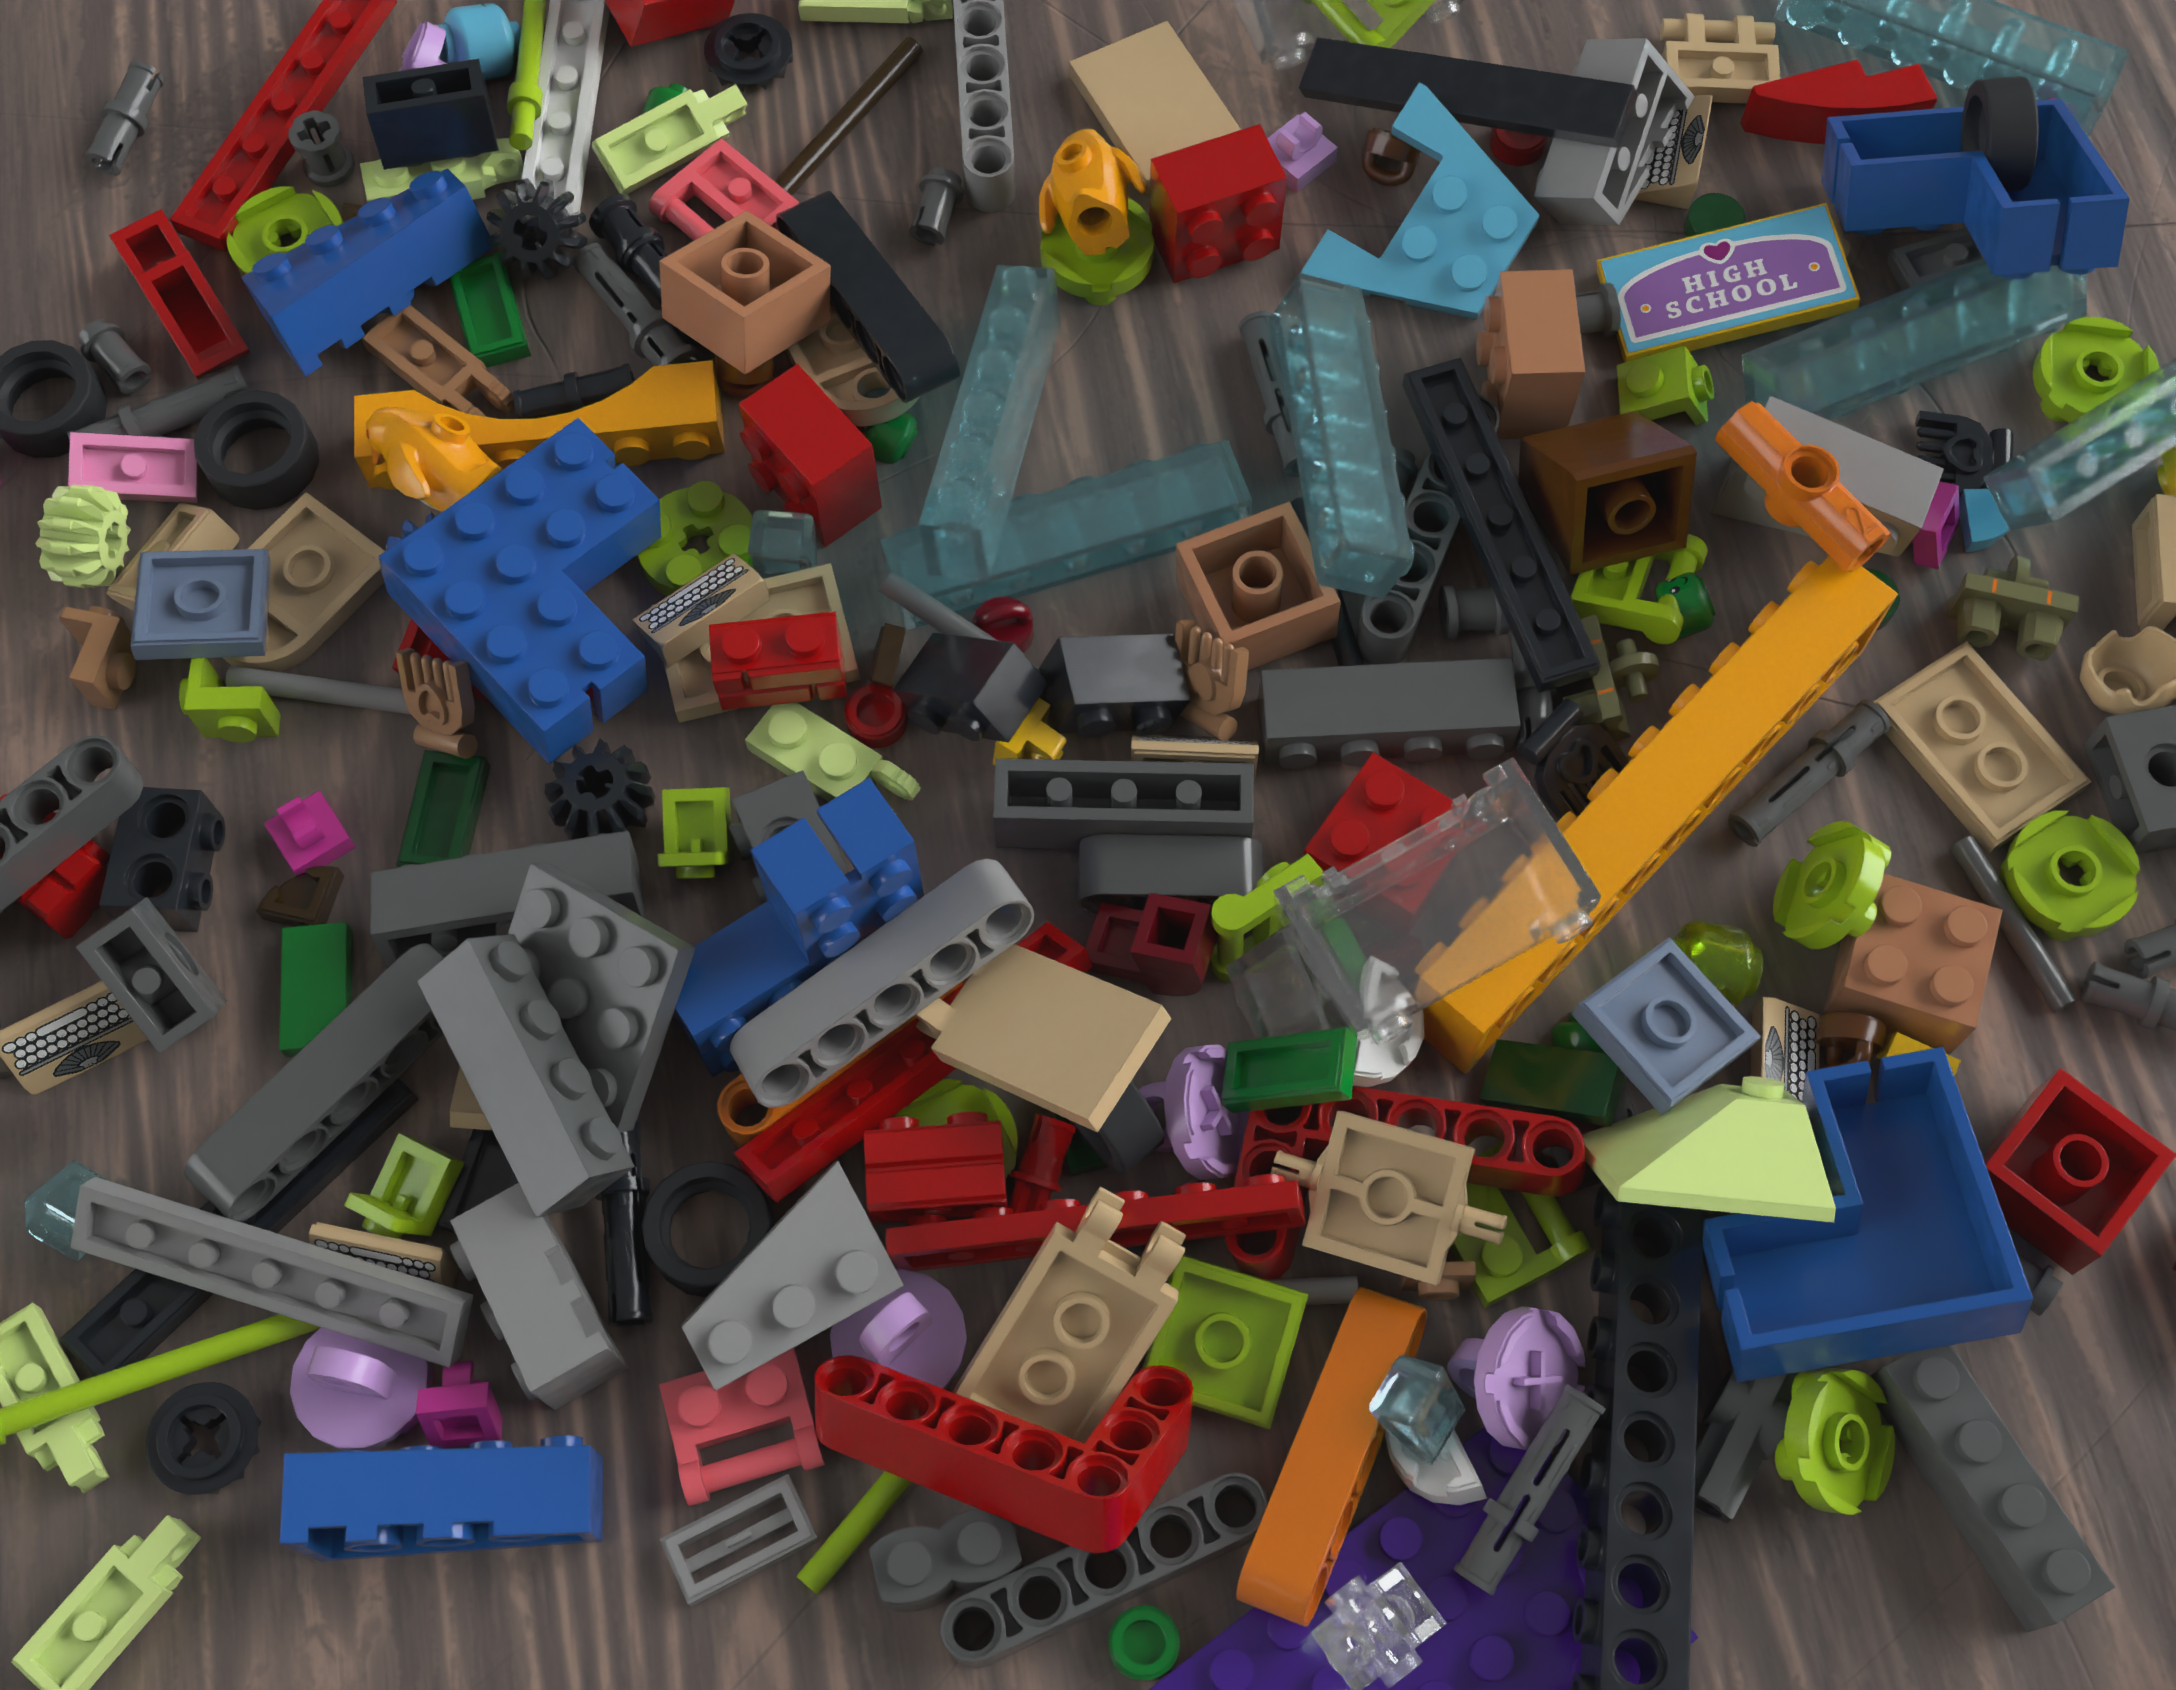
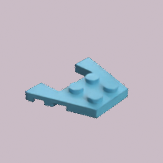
(1454, 236)

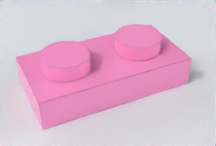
(135, 466)

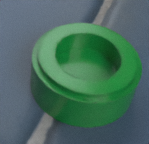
(1143, 1643)

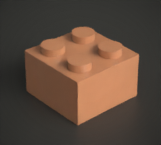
(745, 291)
(1532, 351)
(1257, 586)
(1918, 964)

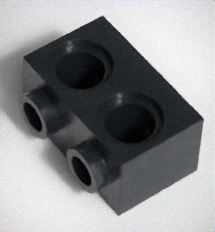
(146, 859)

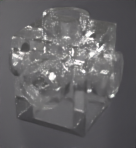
(1377, 1628)

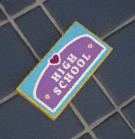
(1730, 283)

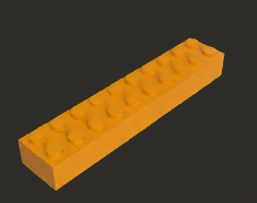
(1680, 780)

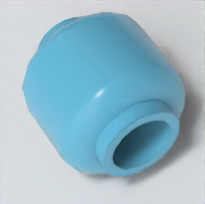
(484, 34)

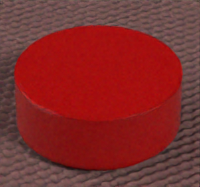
(1516, 147)
(875, 716)

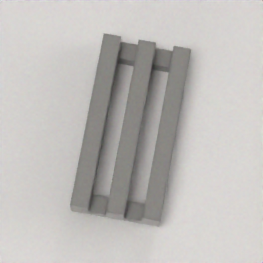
(751, 1565)

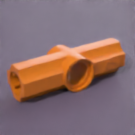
(1802, 486)

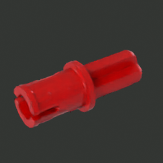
(1041, 1163)

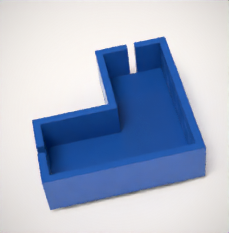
(1914, 175)
(508, 578)
(807, 919)
(1913, 1241)

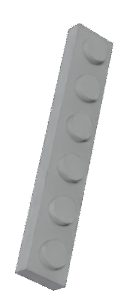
(271, 1271)

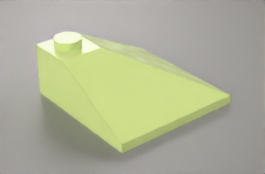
(1718, 1152)

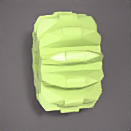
(83, 536)

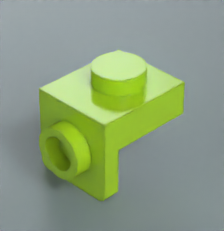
(1665, 385)
(226, 712)
(696, 831)
(408, 1190)

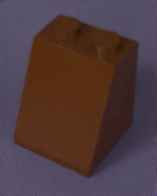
(1609, 489)

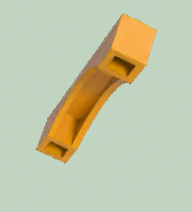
(658, 416)

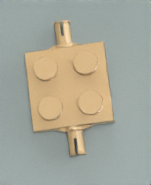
(1389, 1197)

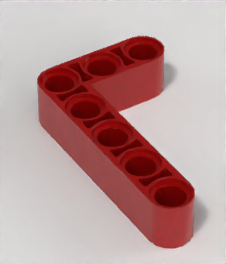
(1454, 1121)
(1005, 1465)

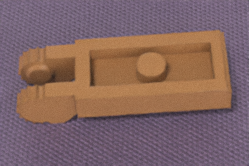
(434, 362)

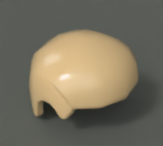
(2131, 672)

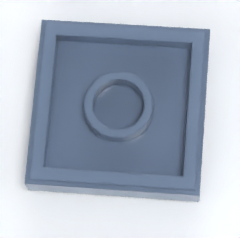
(201, 604)
(1665, 1025)

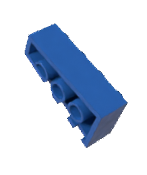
(367, 266)
(441, 1499)

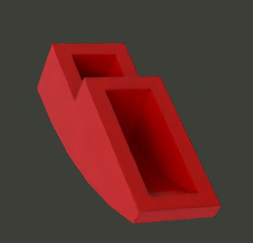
(1800, 104)
(179, 294)

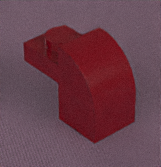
(1159, 946)

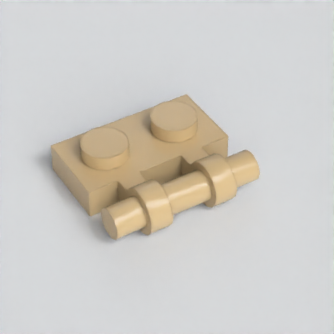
(1721, 55)

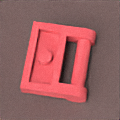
(726, 185)
(747, 1405)

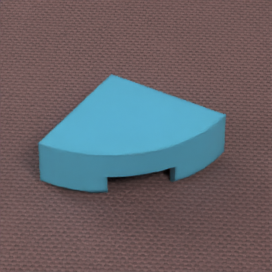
(1980, 519)

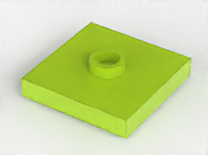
(1230, 1338)

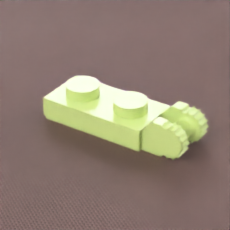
(831, 759)

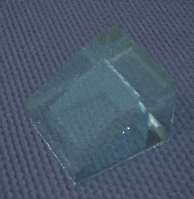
(782, 542)
(53, 1208)
(1418, 1406)

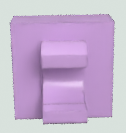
(1302, 150)

